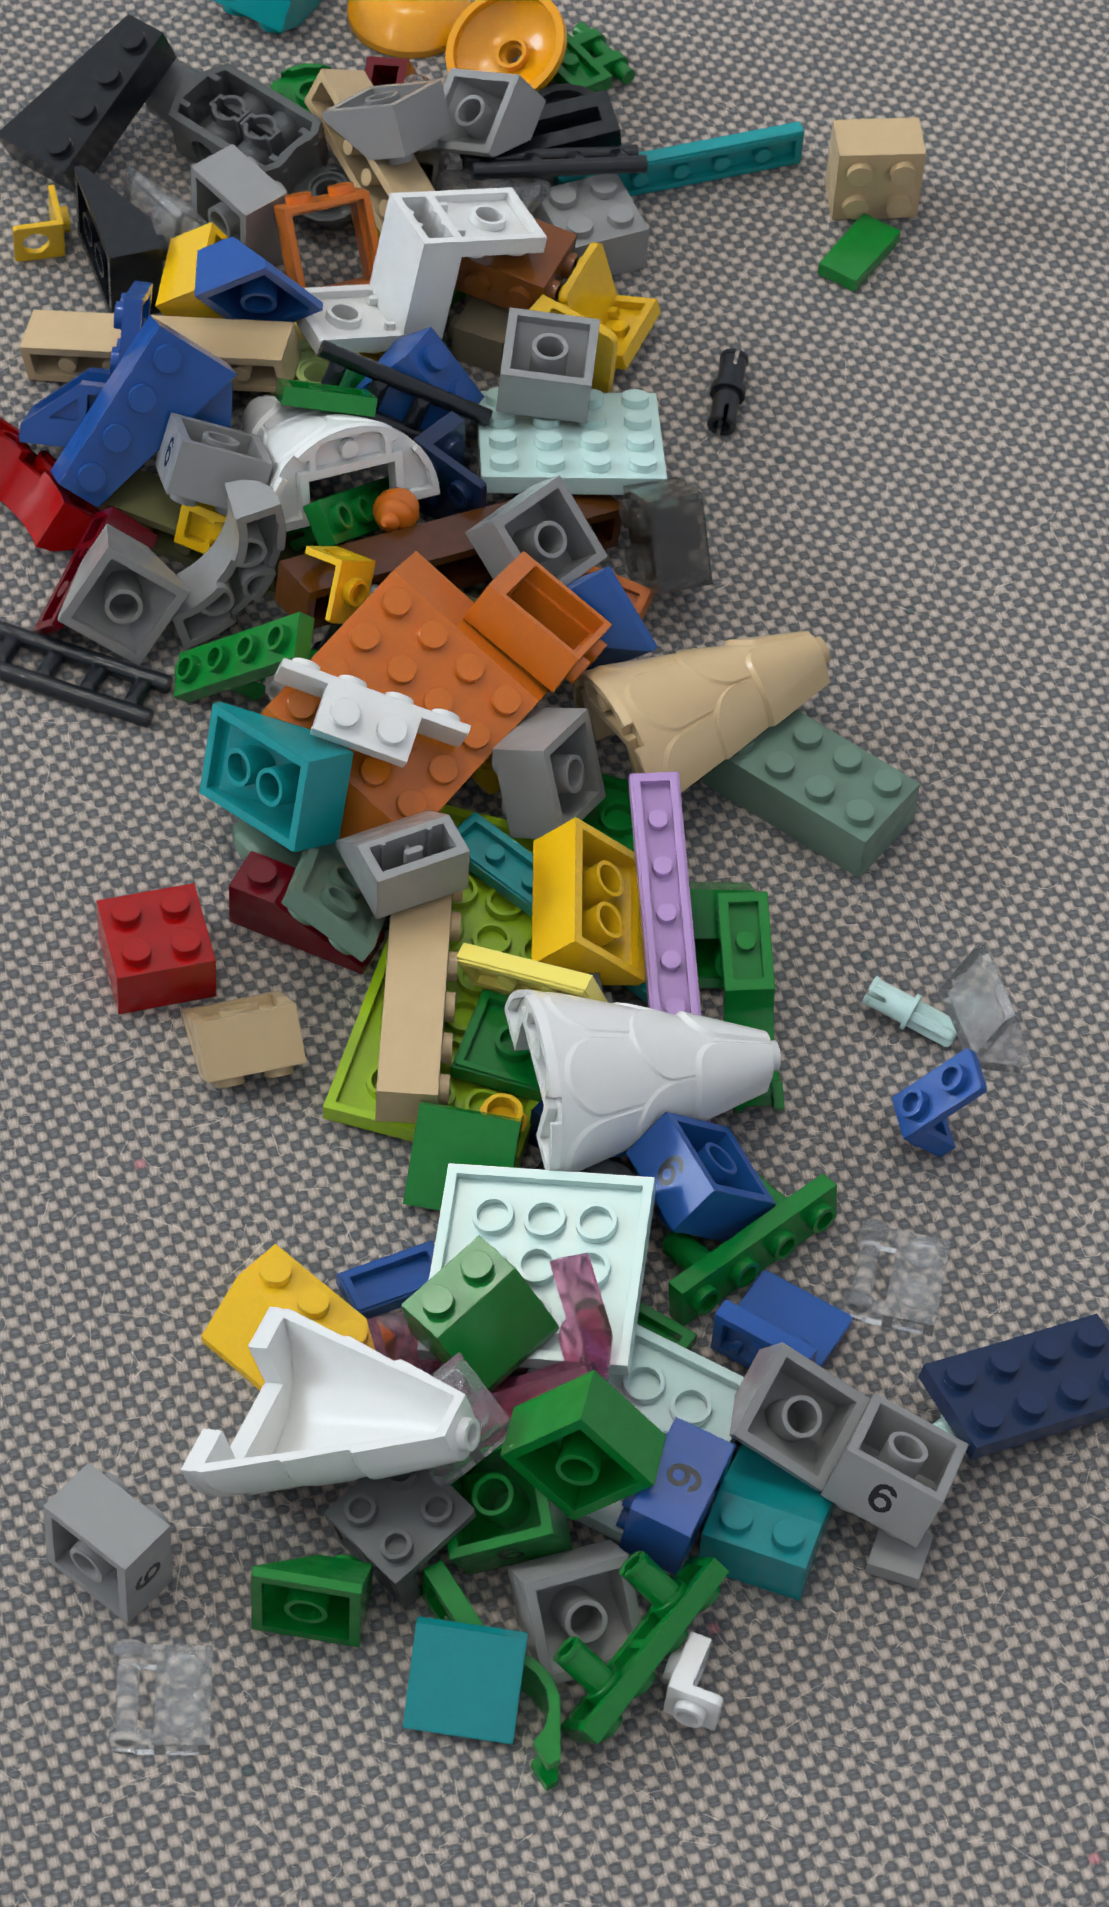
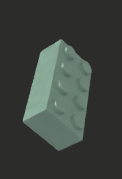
(820, 791)

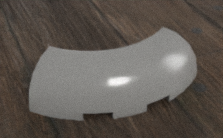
(236, 565)

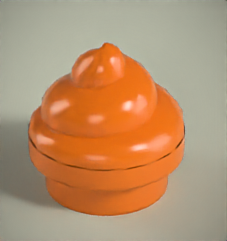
(396, 509)

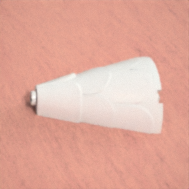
(324, 444)
(623, 1065)
(331, 1416)

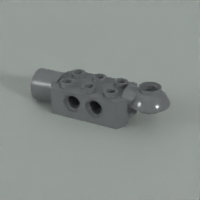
(231, 108)

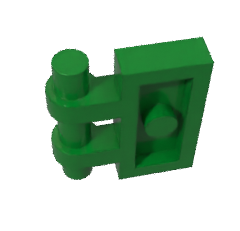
(583, 69)

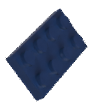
(1024, 1386)

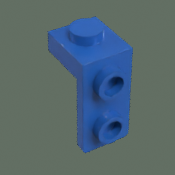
(929, 1101)

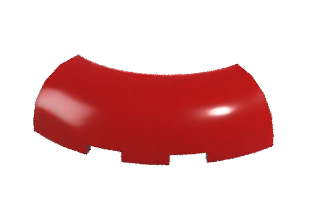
(31, 492)

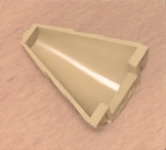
(703, 702)

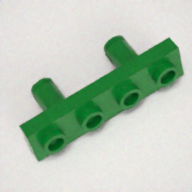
(340, 516)
(243, 659)
(735, 1263)
(658, 1634)

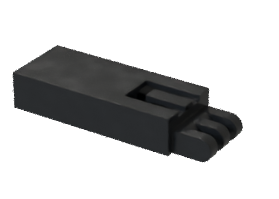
(575, 123)

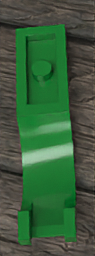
(748, 974)
(449, 1603)

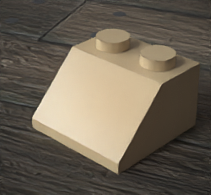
(245, 1038)

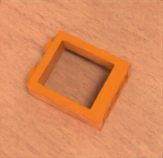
(338, 195)
(539, 623)

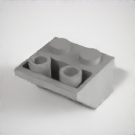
(407, 862)

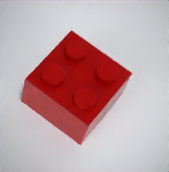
(156, 948)

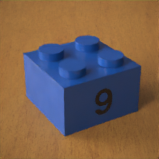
(700, 1177)
(671, 1513)

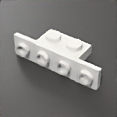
(368, 719)

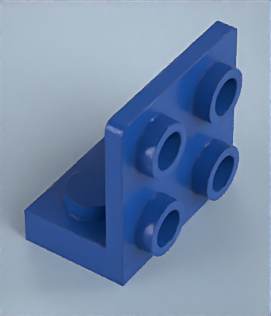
(774, 1314)

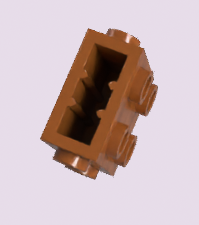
(521, 279)

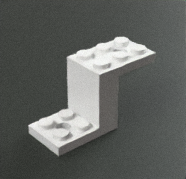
(419, 265)

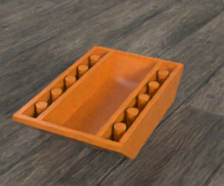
(417, 644)

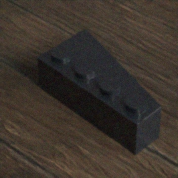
(90, 103)

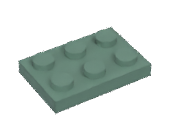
(331, 901)

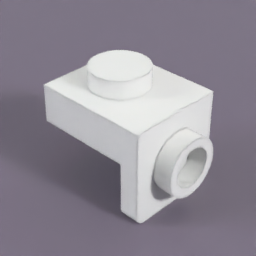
(684, 1698)

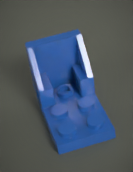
(61, 412)

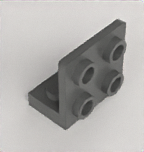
(398, 1526)

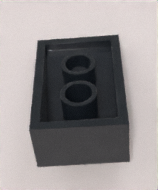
(117, 239)

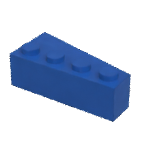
(130, 415)

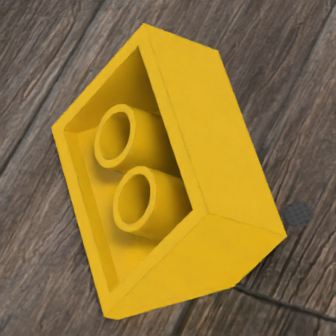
(587, 904)
(282, 1283)

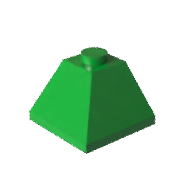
(313, 1598)

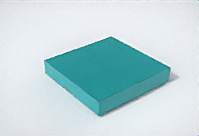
(465, 1680)

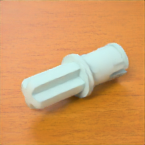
(910, 1012)

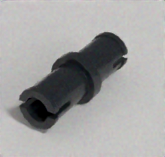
(727, 392)

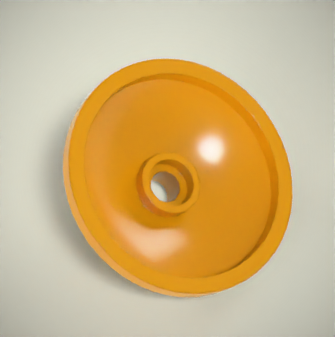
(404, 26)
(497, 31)

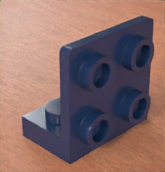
(458, 486)

